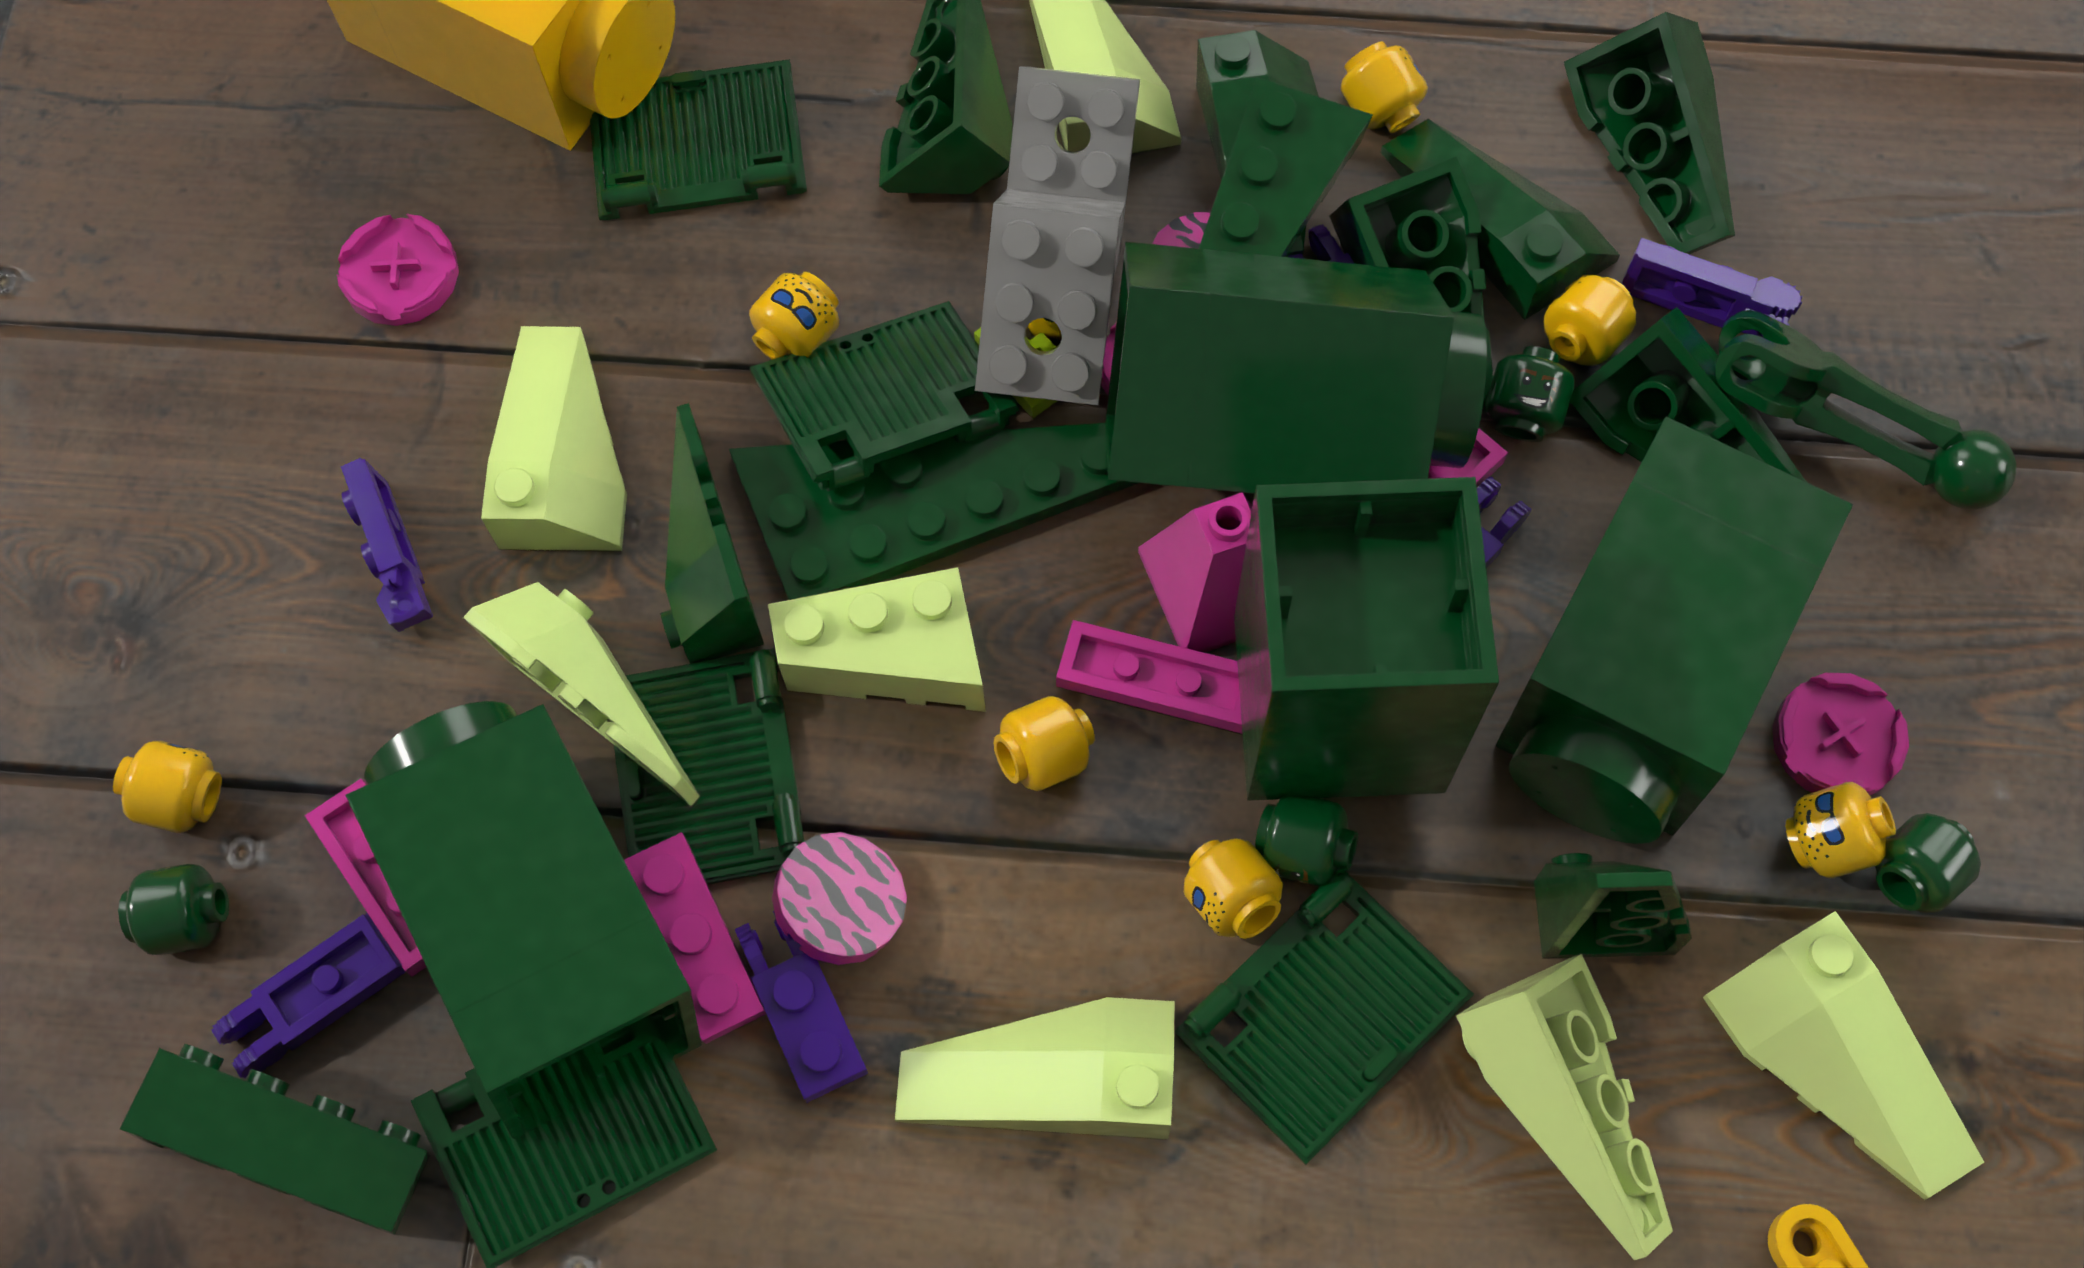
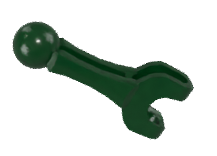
(1796, 377)

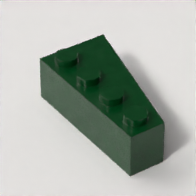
(1280, 169)
(276, 1139)

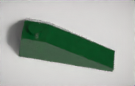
(1225, 81)
(1659, 119)
(1671, 376)
(1608, 909)

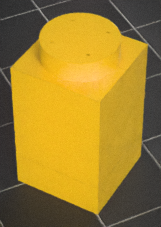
(523, 59)

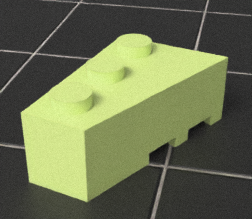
(882, 640)

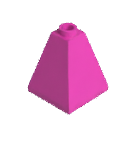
(1199, 570)

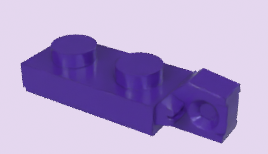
(388, 545)

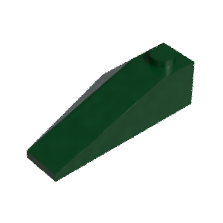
(954, 108)
(1423, 225)
(1528, 237)
(703, 576)

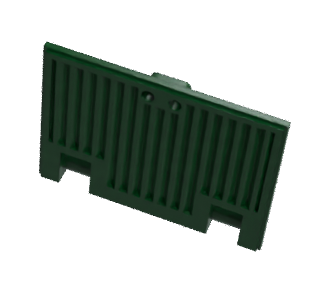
(701, 141)
(881, 392)
(732, 757)
(1324, 1015)
(527, 1188)

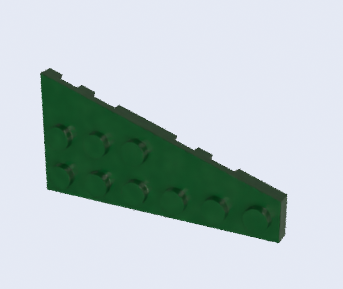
(916, 502)

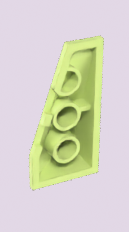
(1092, 40)
(552, 453)
(570, 661)
(1840, 1041)
(1552, 1068)
(1063, 1071)

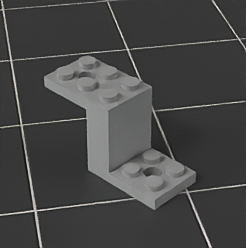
(1057, 236)

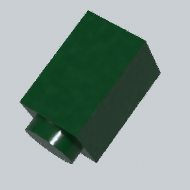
(1286, 372)
(1362, 637)
(1669, 638)
(517, 897)

